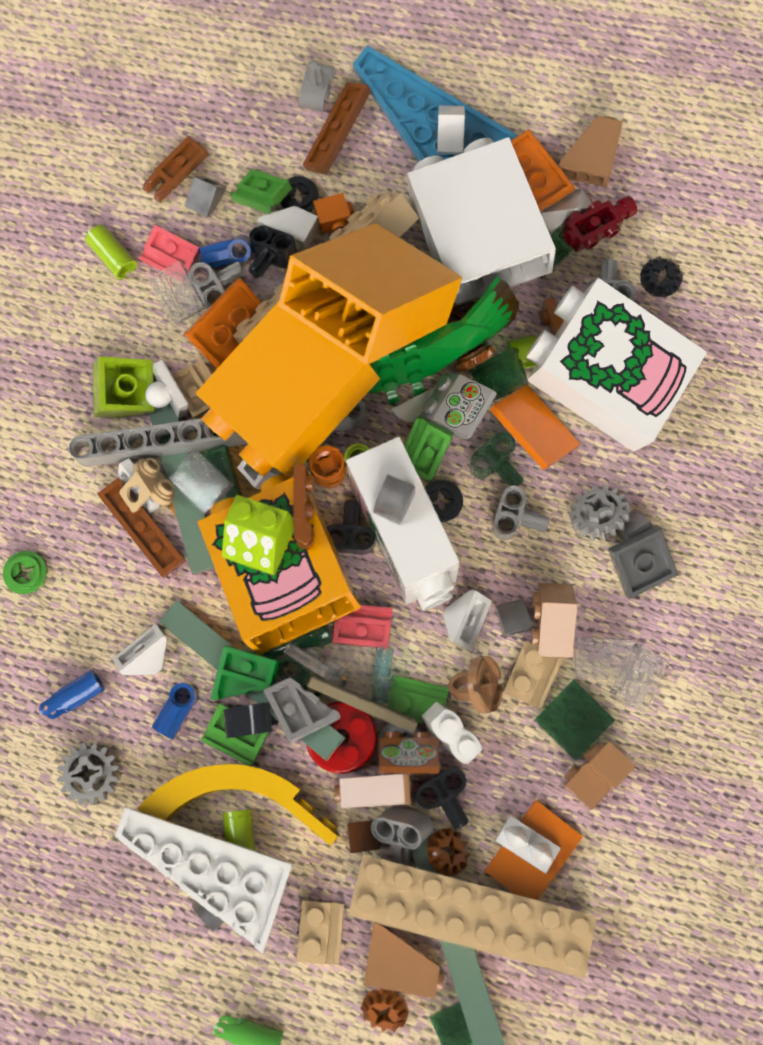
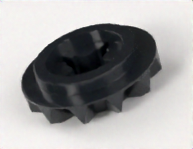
(306, 187)
(667, 286)
(450, 492)

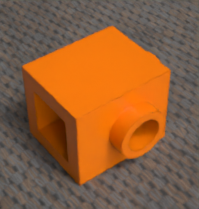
(333, 212)

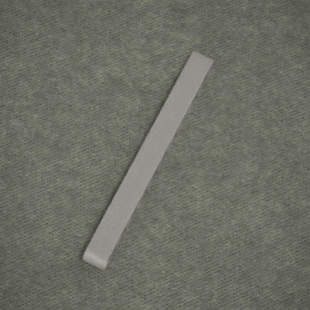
(177, 444)

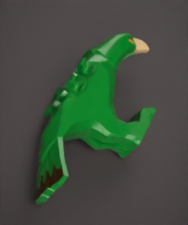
(441, 347)

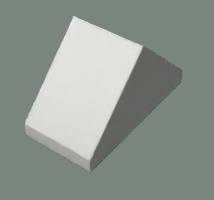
(451, 130)

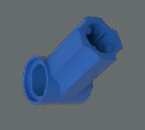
(224, 252)
(174, 712)

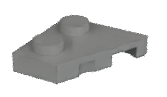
(298, 710)

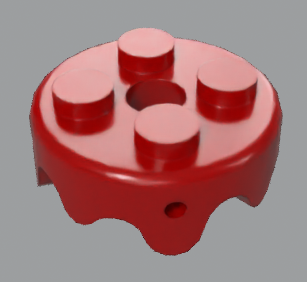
(361, 741)

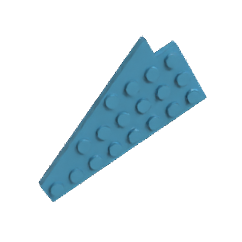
(414, 105)

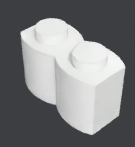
(450, 731)

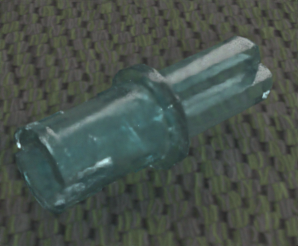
(382, 675)

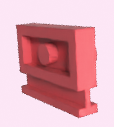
(166, 248)
(364, 627)

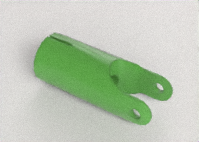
(247, 1032)

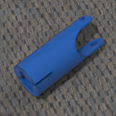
(73, 695)

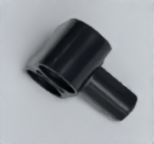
(270, 248)
(352, 530)
(248, 720)
(446, 798)

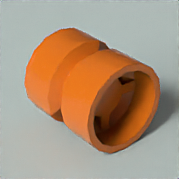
(327, 466)

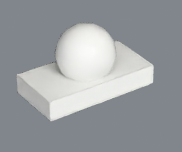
(166, 391)

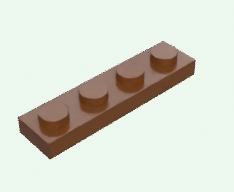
(336, 128)
(142, 530)

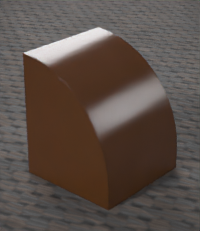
(361, 837)

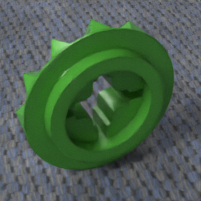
(13, 569)

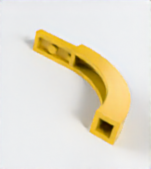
(205, 780)

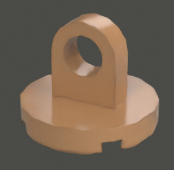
(481, 685)

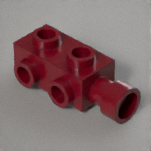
(582, 229)

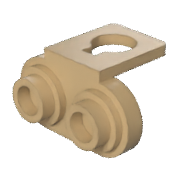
(151, 483)

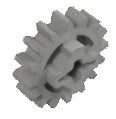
(600, 512)
(91, 784)

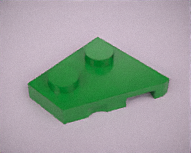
(243, 673)

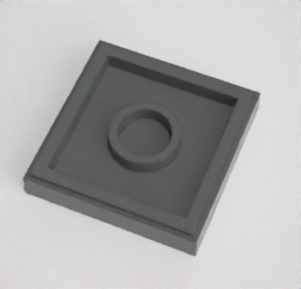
(643, 561)

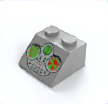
(458, 404)

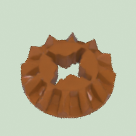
(474, 357)
(440, 859)
(381, 999)

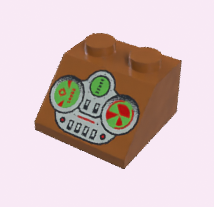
(408, 755)

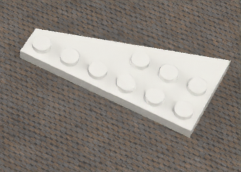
(220, 875)

